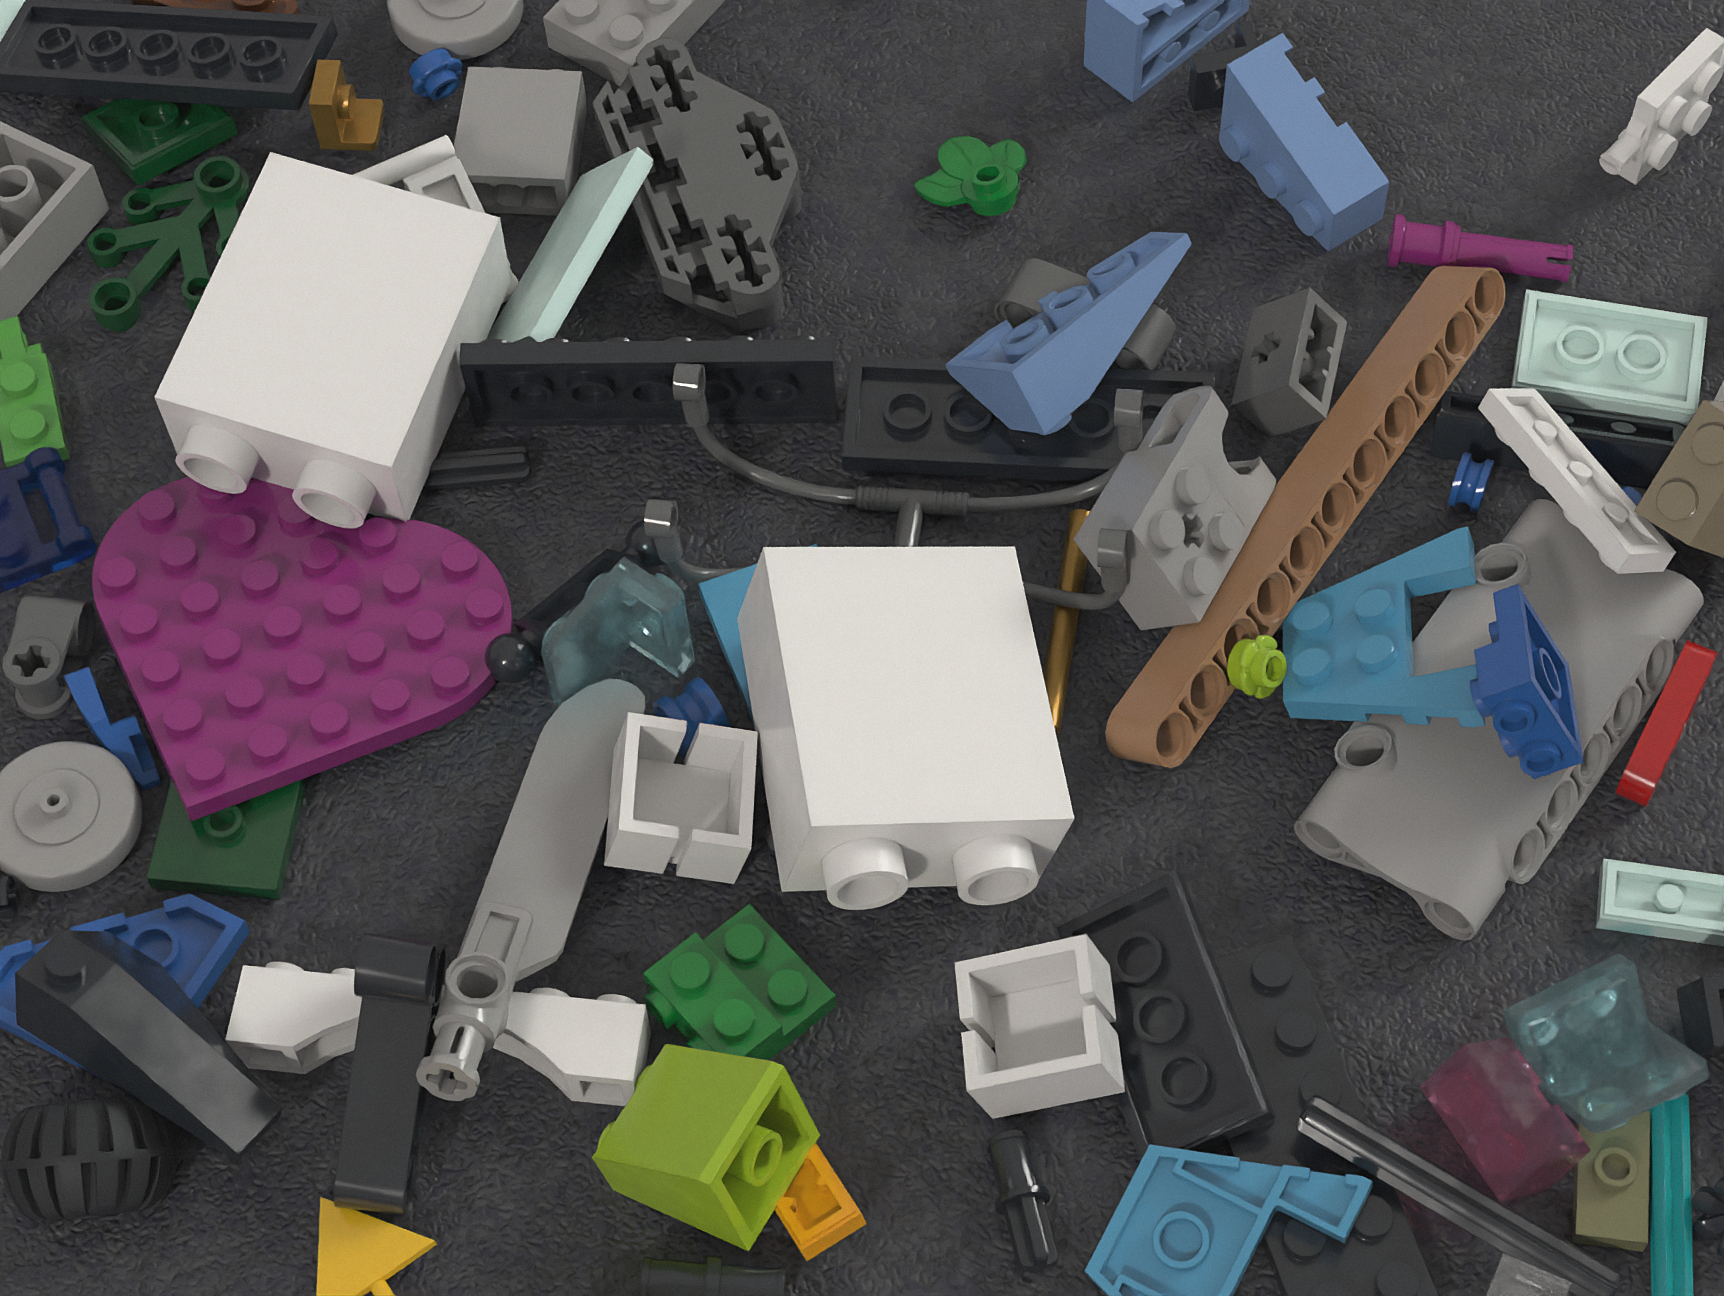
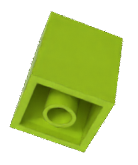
(709, 1141)

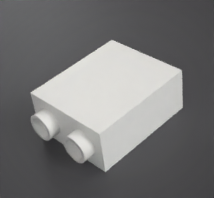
(333, 342)
(902, 722)

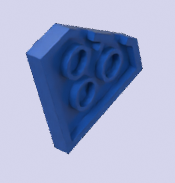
(184, 936)

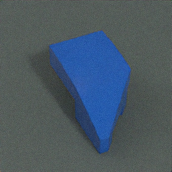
(121, 737)

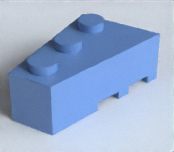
(1296, 148)

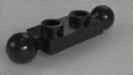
(513, 655)

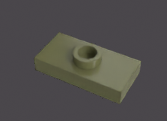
(1613, 1187)

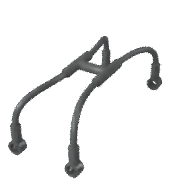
(689, 388)

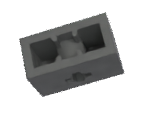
(1289, 363)

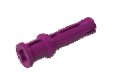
(1450, 247)

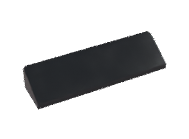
(1624, 446)

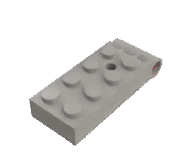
(612, 32)

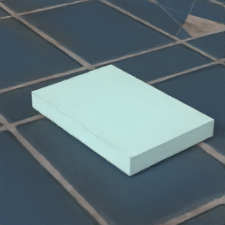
(1610, 357)

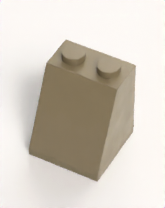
(1690, 485)

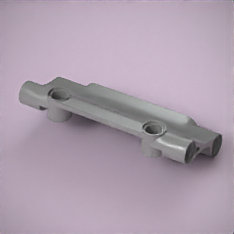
(1443, 801)

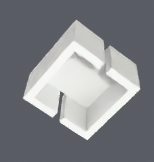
(680, 812)
(1049, 1023)

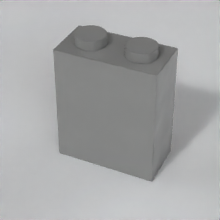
(521, 137)

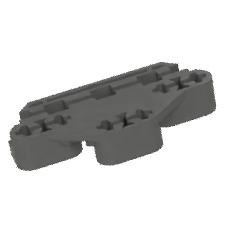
(716, 183)

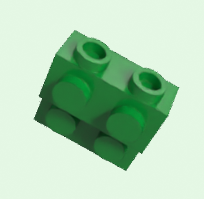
(737, 990)

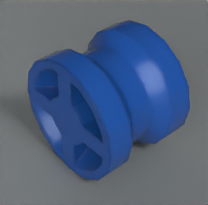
(695, 706)

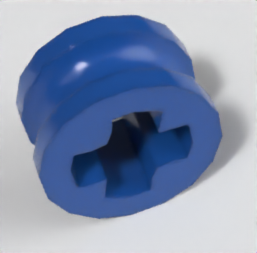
(1470, 482)

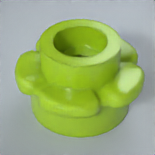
(1256, 666)

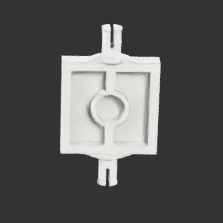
(1668, 110)

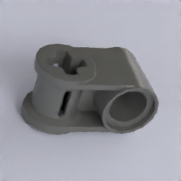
(45, 646)

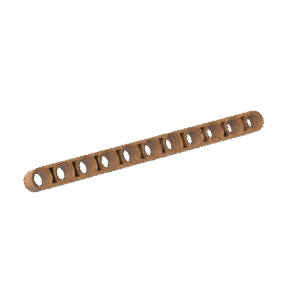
(1308, 512)

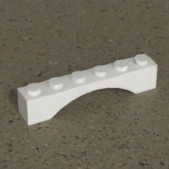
(305, 1018)

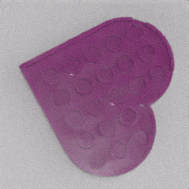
(288, 639)

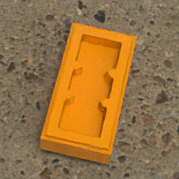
(817, 1207)

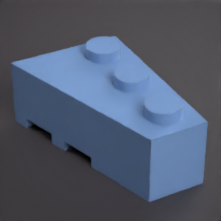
(1145, 40)

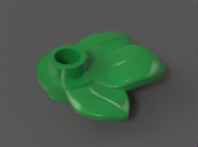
(975, 175)

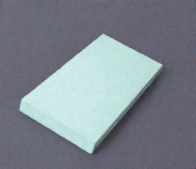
(571, 249)

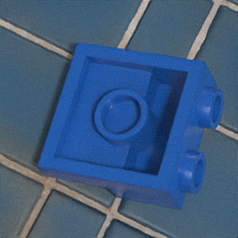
(1527, 688)

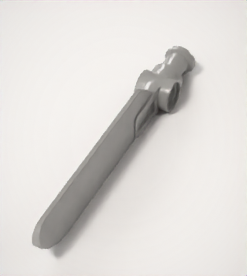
(531, 882)

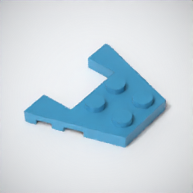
(1354, 647)
(1201, 1215)

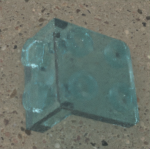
(617, 613)
(1599, 1050)

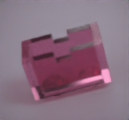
(1503, 1119)

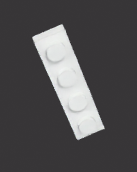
(1576, 481)

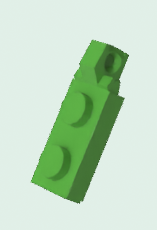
(27, 398)

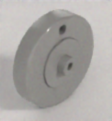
(459, 26)
(66, 815)

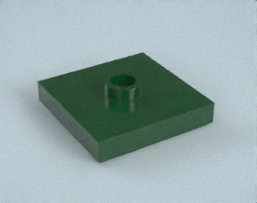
(156, 135)
(228, 851)

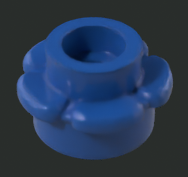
(436, 74)

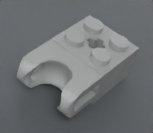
(1180, 510)

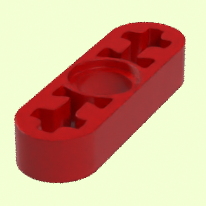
(1666, 723)

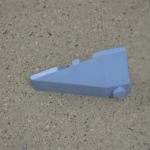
(1059, 356)

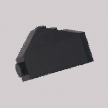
(143, 1036)

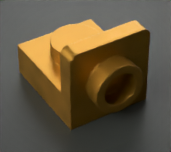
(337, 114)

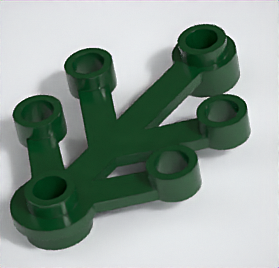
(216, 187)

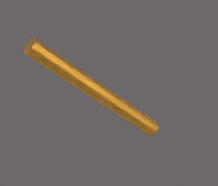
(1065, 621)

